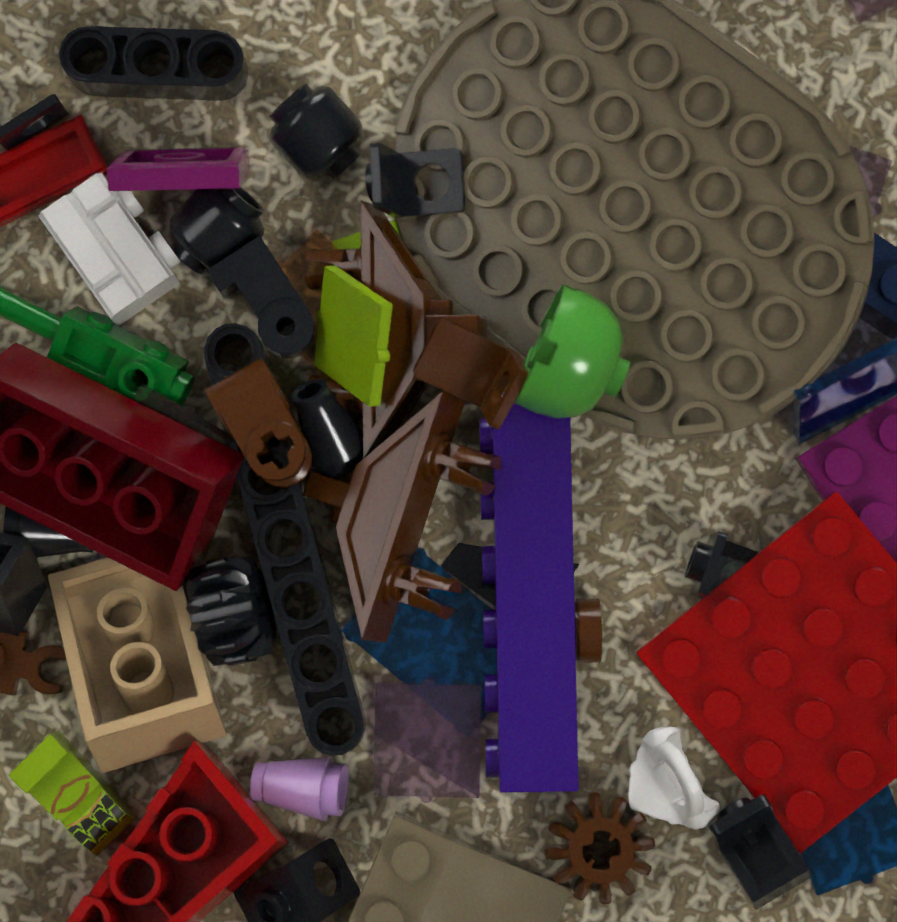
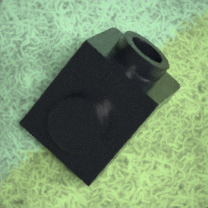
(758, 850)

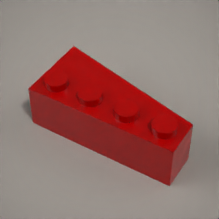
(186, 850)

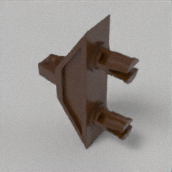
(393, 273)
(385, 509)

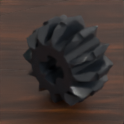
(230, 611)

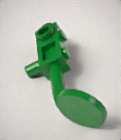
(103, 350)

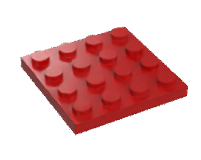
(796, 670)

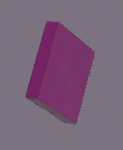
(179, 169)

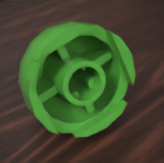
(573, 357)

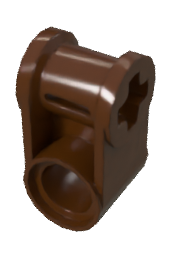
(258, 416)

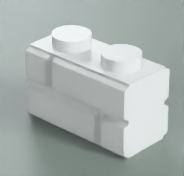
(110, 247)

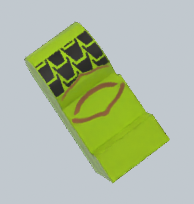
(73, 793)

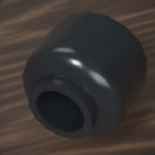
(316, 131)
(215, 226)

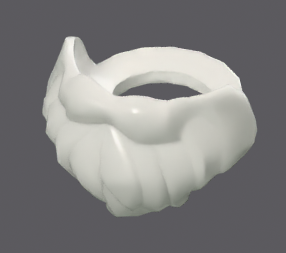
(665, 784)

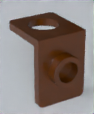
(472, 369)

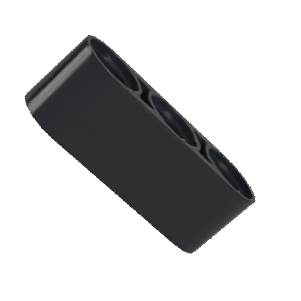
(130, 46)

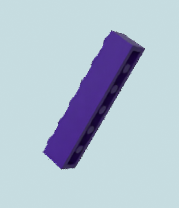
(532, 605)

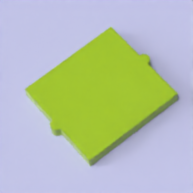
(353, 335)

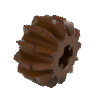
(617, 860)

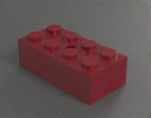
(109, 469)

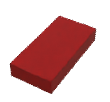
(47, 168)

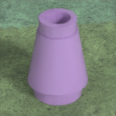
(302, 786)

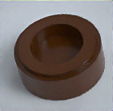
(588, 630)

